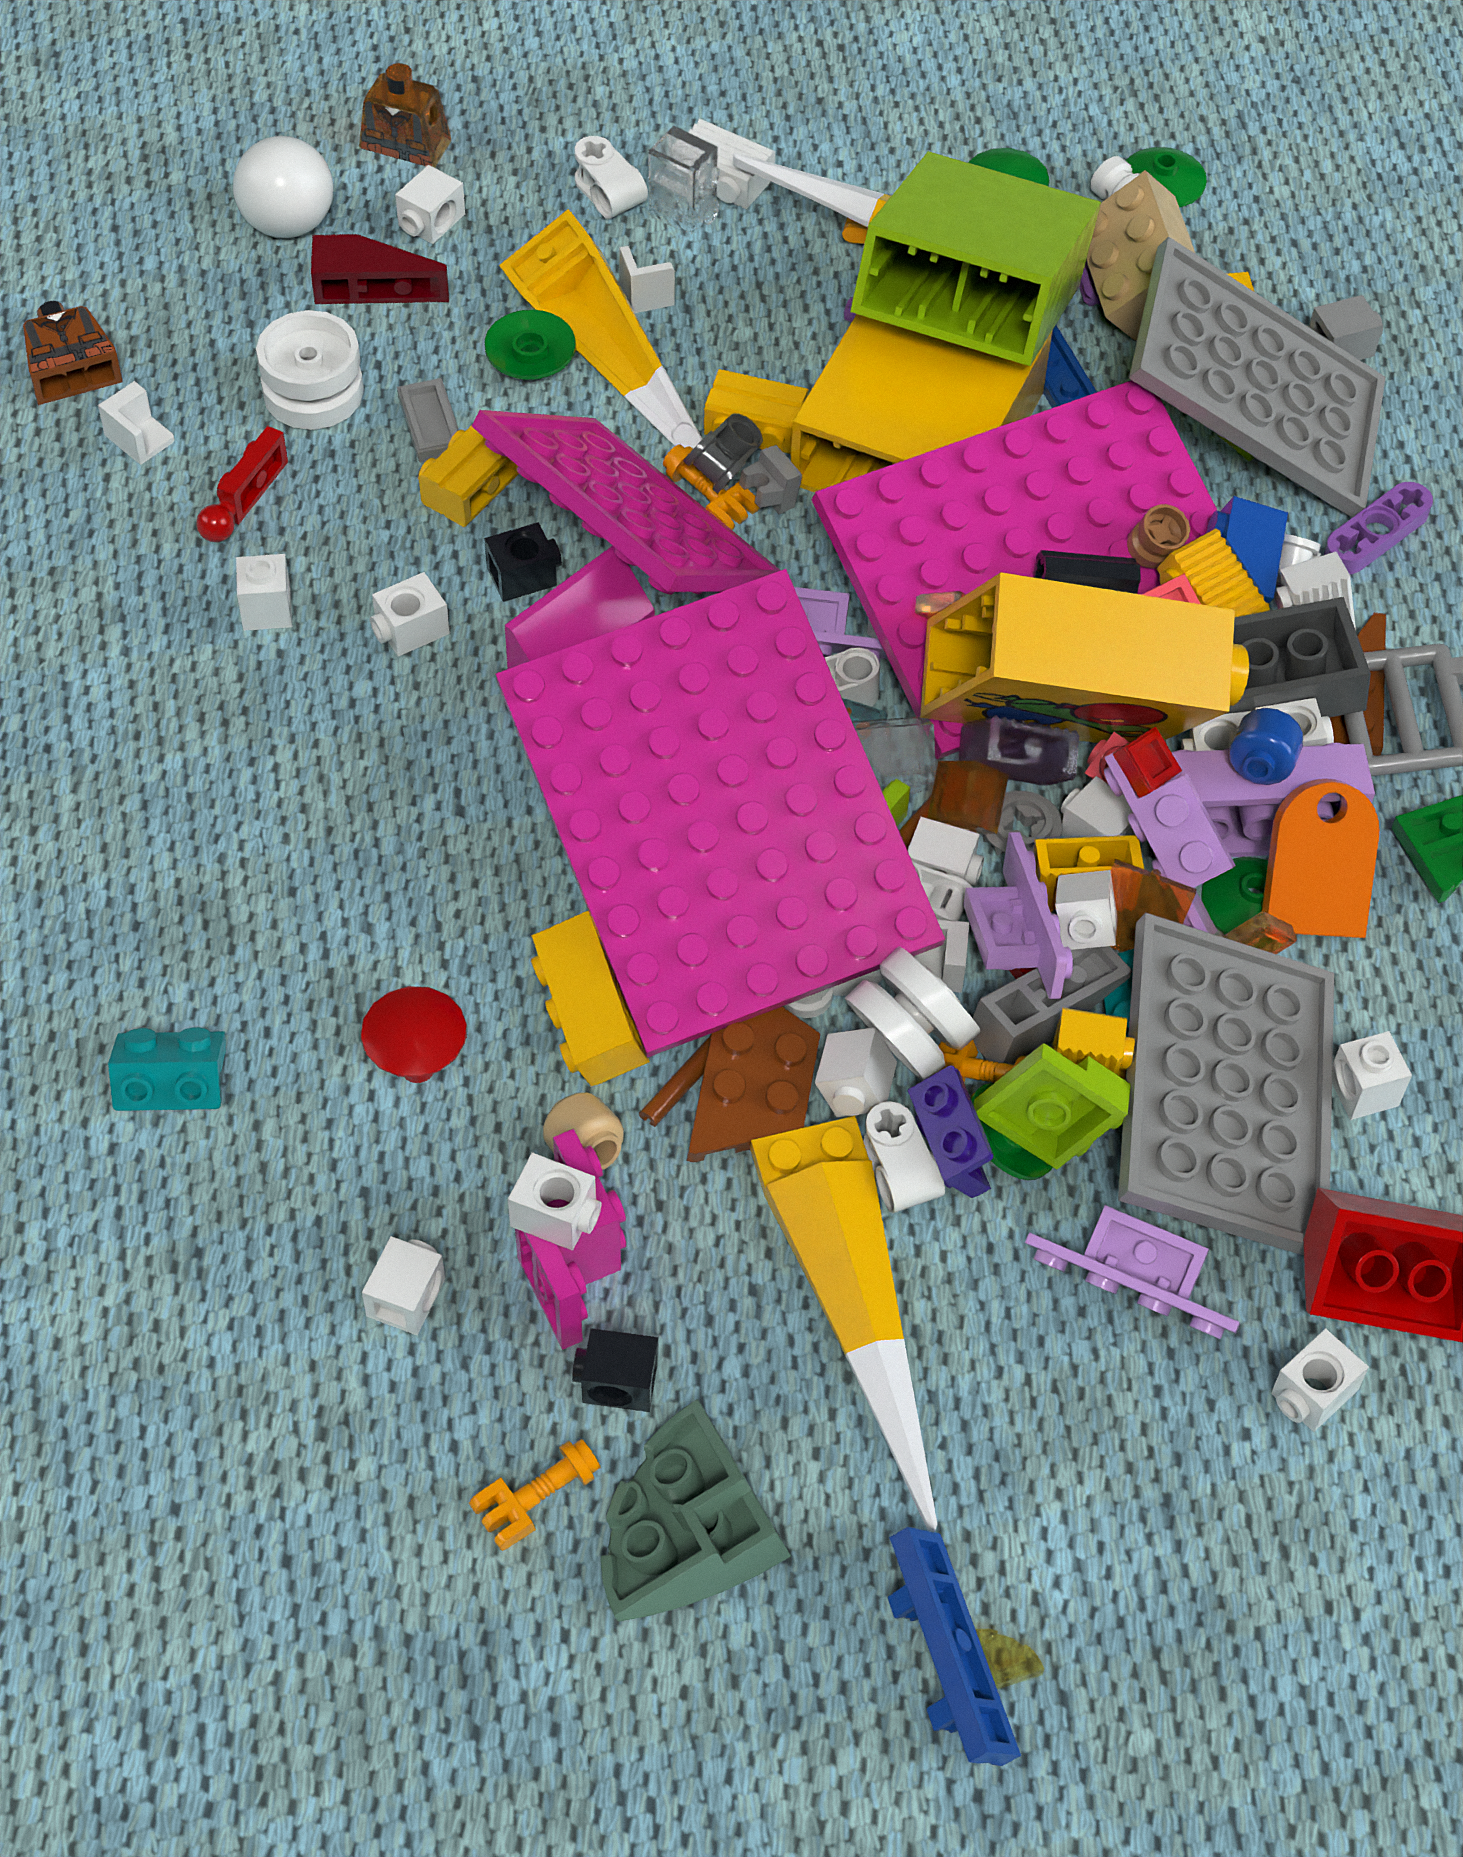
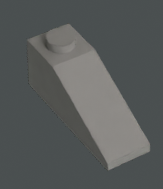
(1022, 1015)

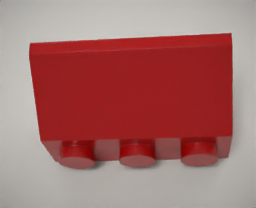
(1384, 1265)

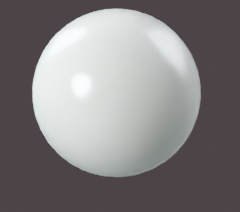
(283, 187)

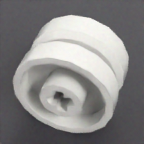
(310, 369)
(920, 1007)

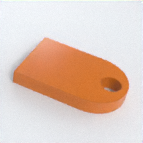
(1322, 867)

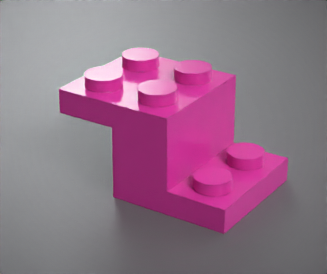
(562, 1274)

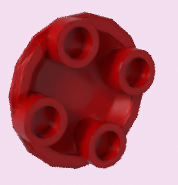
(413, 1032)

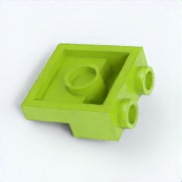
(1055, 1104)

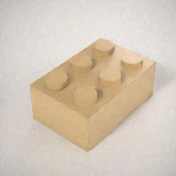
(1126, 244)

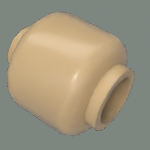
(592, 1123)

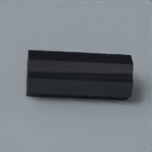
(1089, 570)

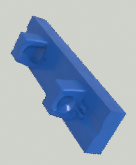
(970, 1692)

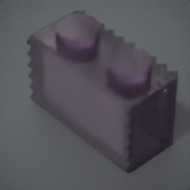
(1021, 749)

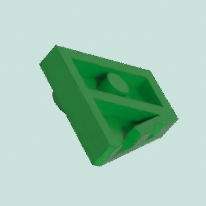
(1435, 844)

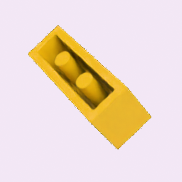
(586, 1001)

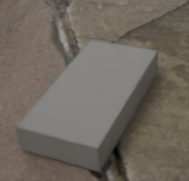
(428, 417)

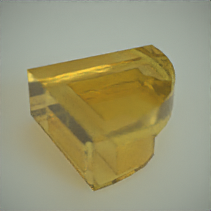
(1008, 1658)

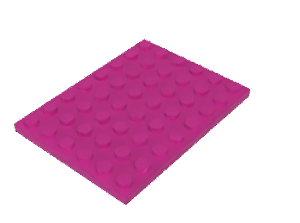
(996, 500)
(718, 811)

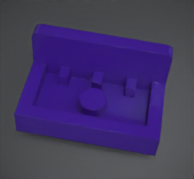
(953, 1131)

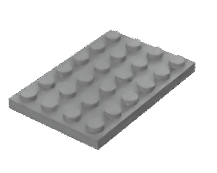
(1258, 377)
(1227, 1084)

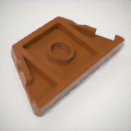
(754, 1082)

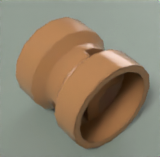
(1158, 535)

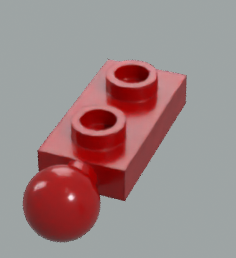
(243, 485)

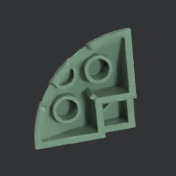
(684, 1523)

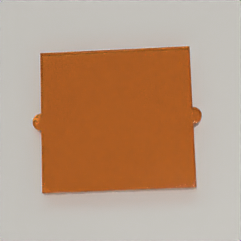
(1145, 892)

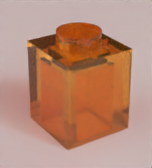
(968, 796)

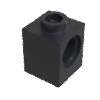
(522, 561)
(617, 1369)

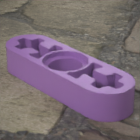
(1381, 511)

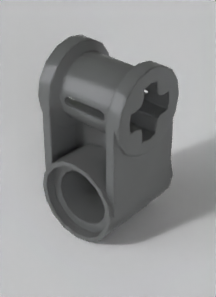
(725, 450)

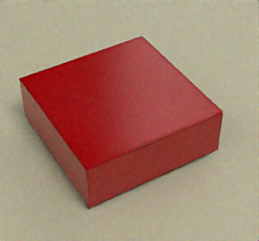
(1147, 762)

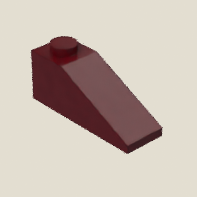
(369, 271)

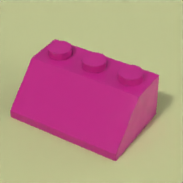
(584, 606)

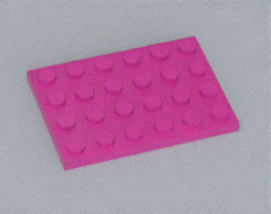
(624, 501)

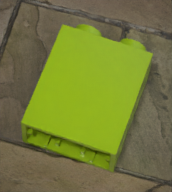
(975, 257)

